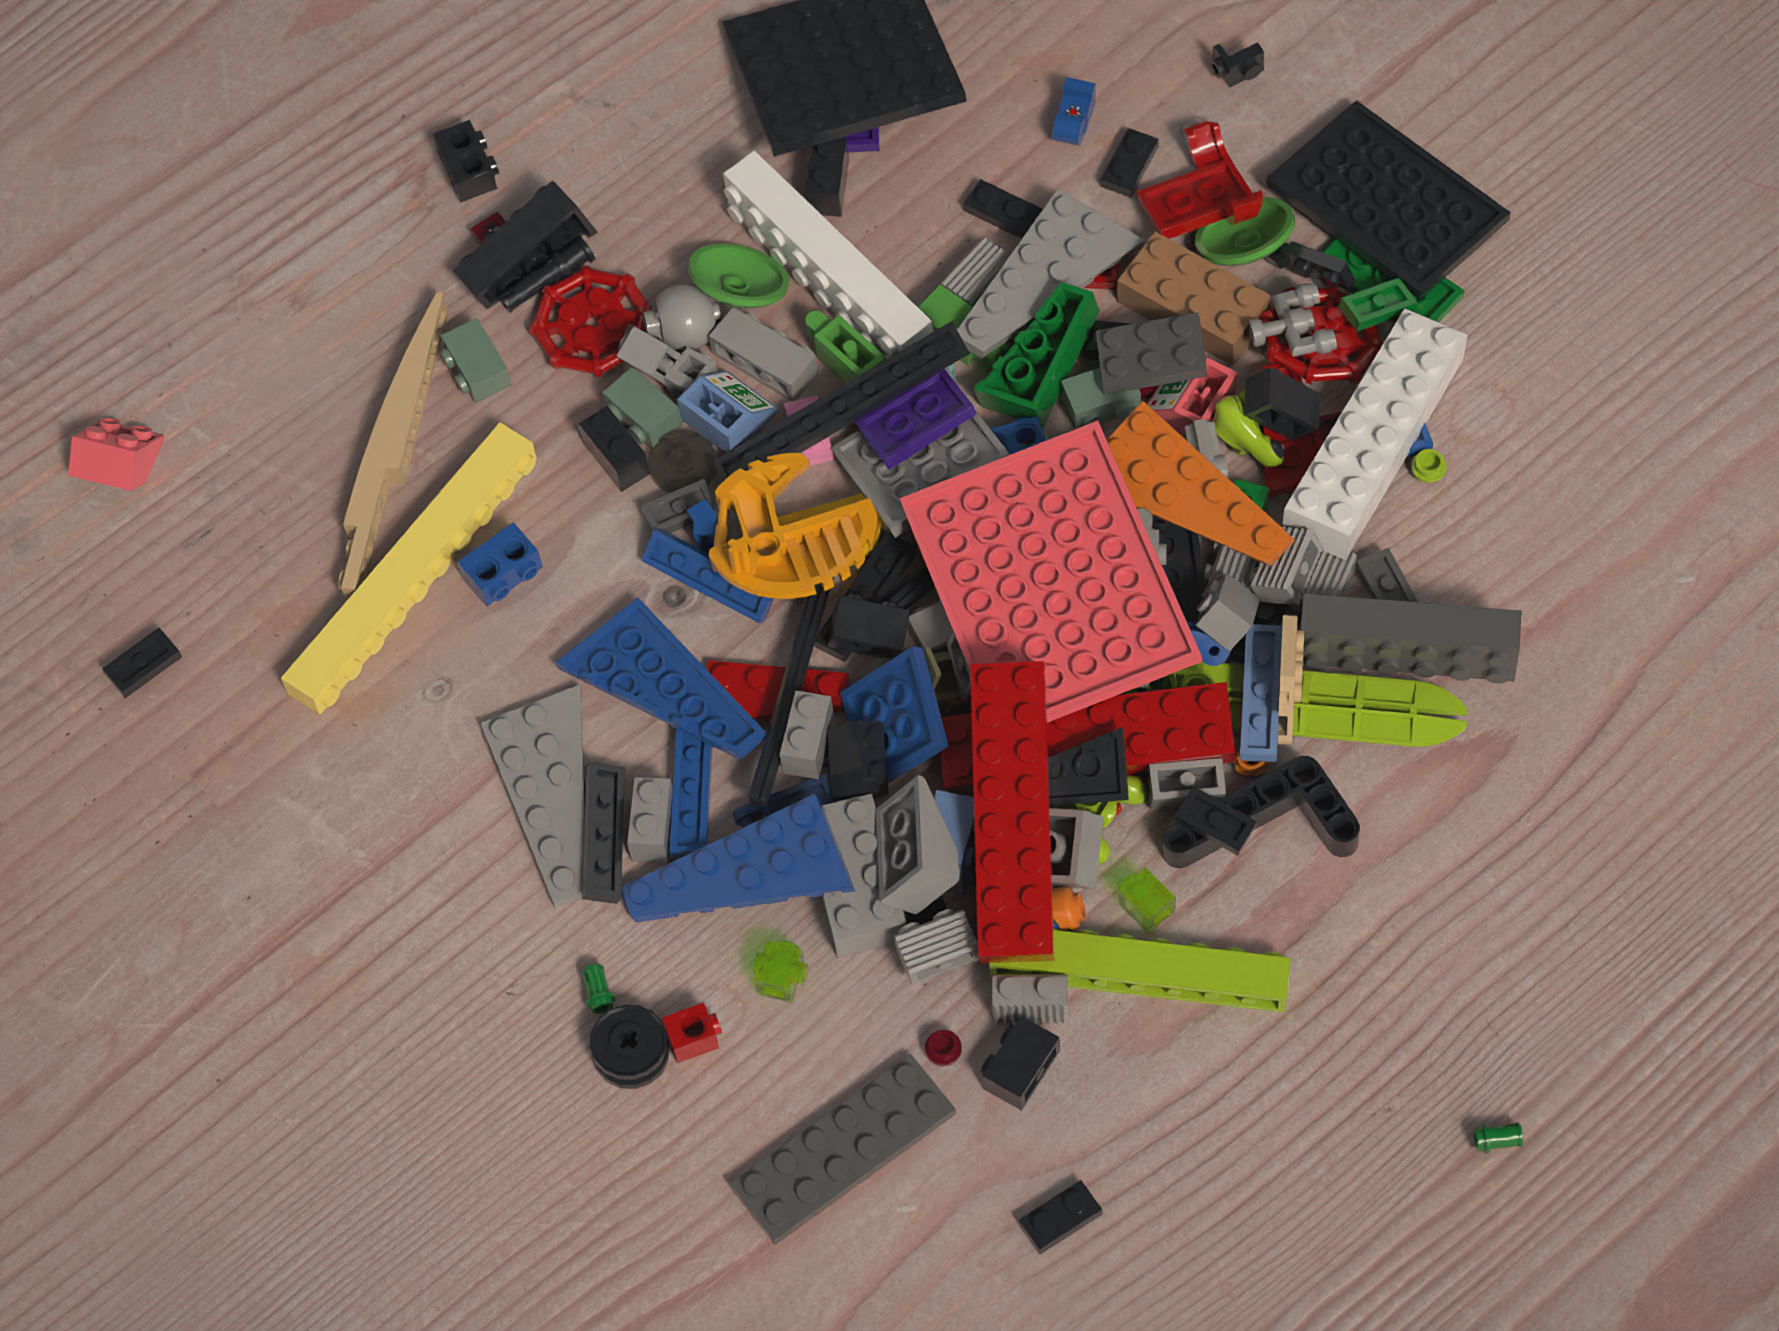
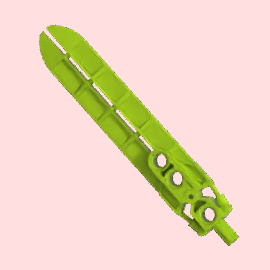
(1348, 691)

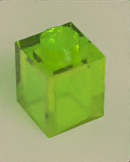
(1146, 899)

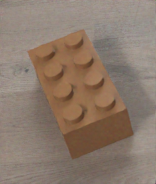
(1176, 282)

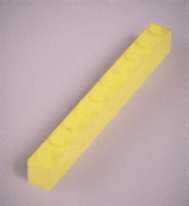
(409, 569)

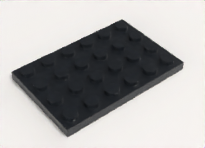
(1388, 199)

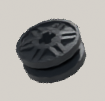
(631, 1066)

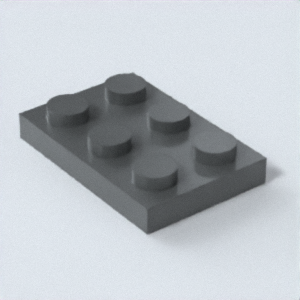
(1151, 353)

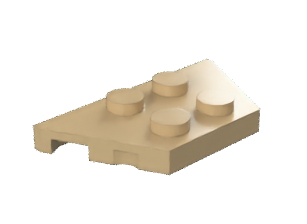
(1290, 676)

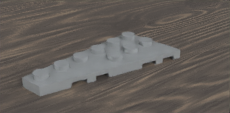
(1062, 245)
(544, 775)

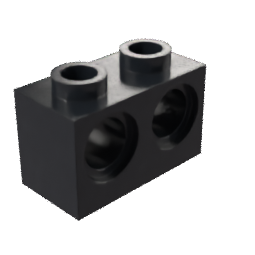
(463, 161)

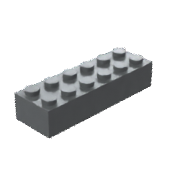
(1410, 638)

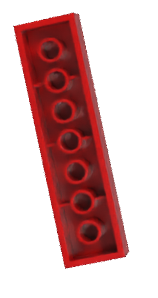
(1157, 729)
(1012, 812)

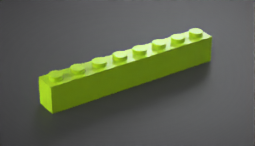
(1164, 970)

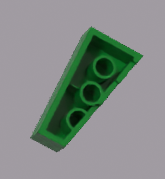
(1031, 372)

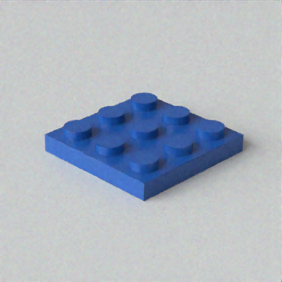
(906, 704)

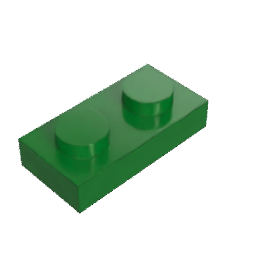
(1377, 304)

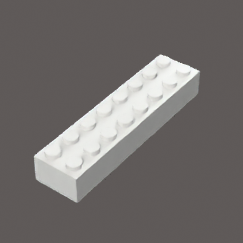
(821, 257)
(1375, 432)

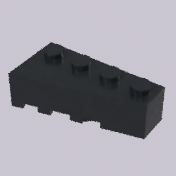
(523, 243)

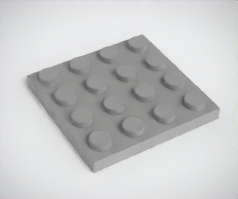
(952, 454)

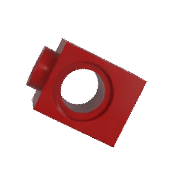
(687, 1046)

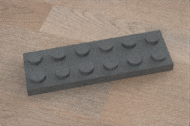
(842, 1149)

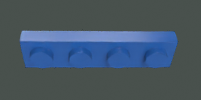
(694, 569)
(690, 795)

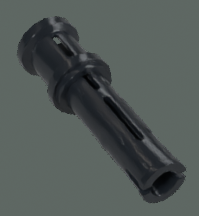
(560, 266)

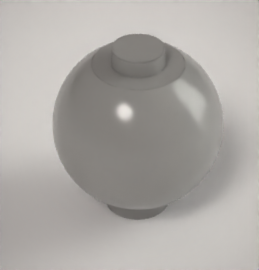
(682, 317)

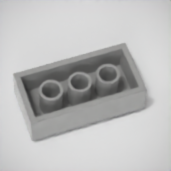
(858, 917)

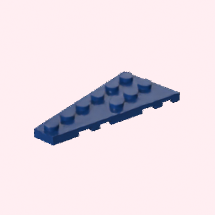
(653, 671)
(757, 865)

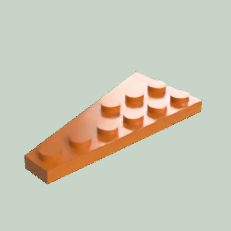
(1189, 491)

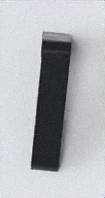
(1265, 809)

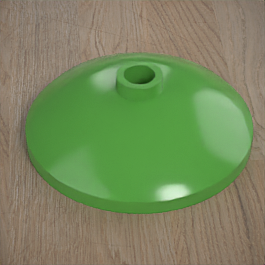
(1249, 239)
(738, 275)

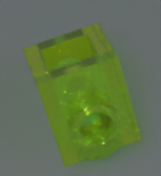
(779, 970)

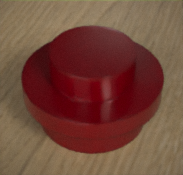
(943, 1048)

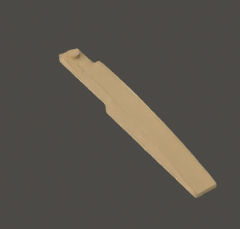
(390, 445)

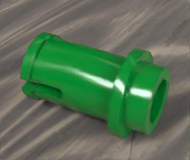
(597, 988)
(1497, 1137)

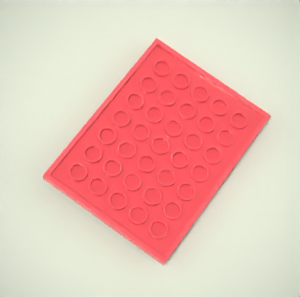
(1053, 568)

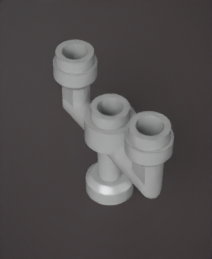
(1295, 323)

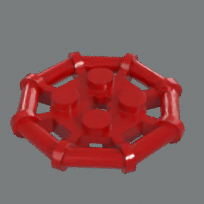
(581, 307)
(1332, 365)

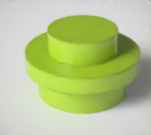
(1428, 466)

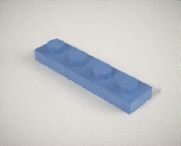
(1261, 693)

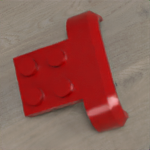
(1204, 195)

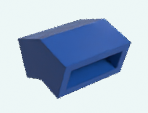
(704, 523)

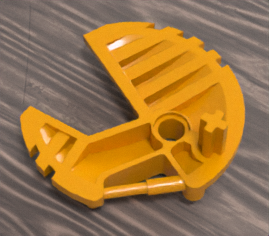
(789, 557)

